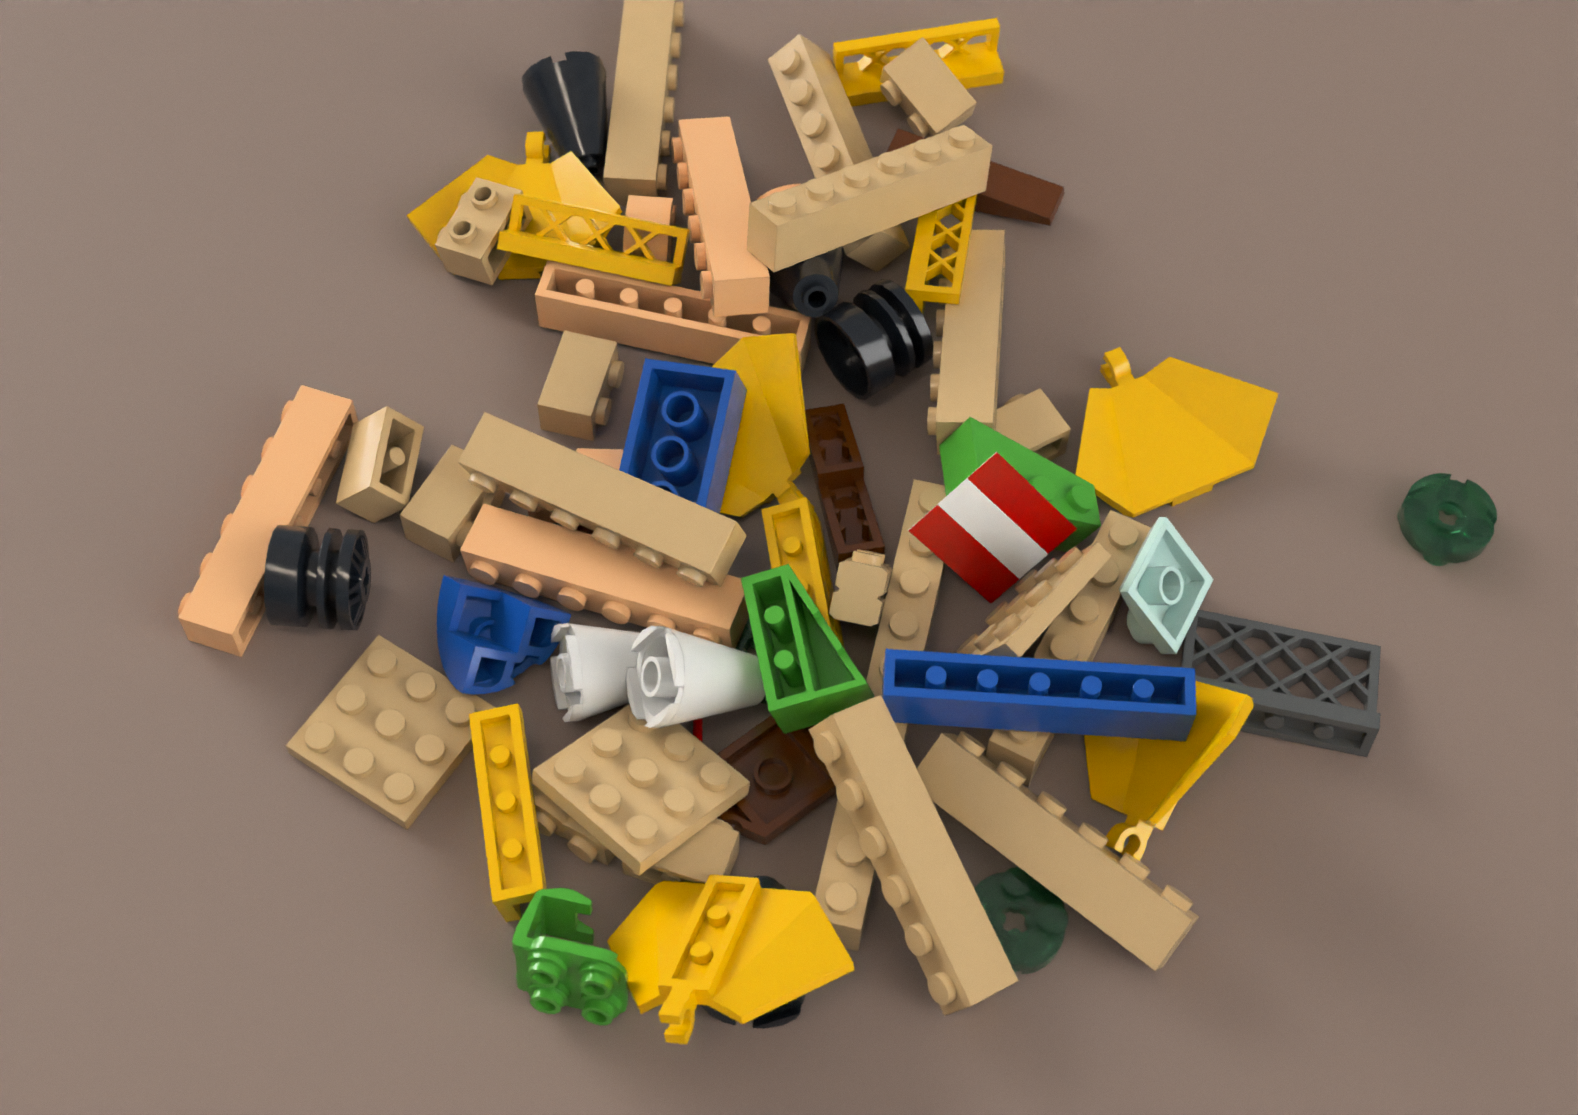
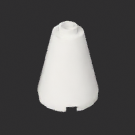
(591, 669)
(689, 678)

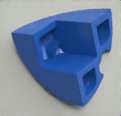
(491, 634)

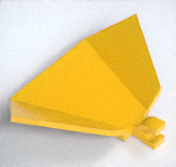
(560, 181)
(772, 426)
(1168, 433)
(1152, 774)
(725, 949)

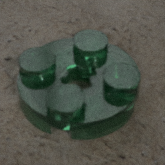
(1440, 541)
(1043, 914)

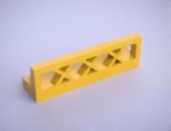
(970, 63)
(589, 256)
(927, 264)
(797, 539)
(507, 808)

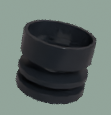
(874, 339)
(306, 577)

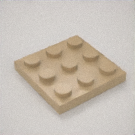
(1039, 601)
(389, 732)
(640, 786)

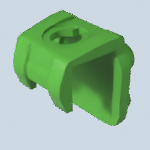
(562, 970)

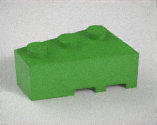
(1071, 495)
(798, 654)

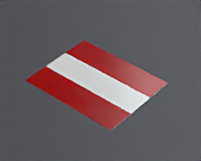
(993, 528)

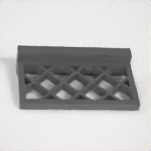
(1276, 711)

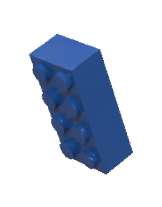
(685, 429)

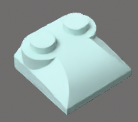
(1164, 589)

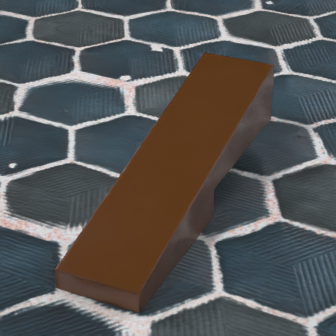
(1008, 190)
(841, 483)

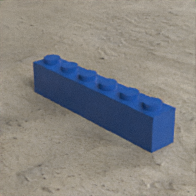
(1039, 694)

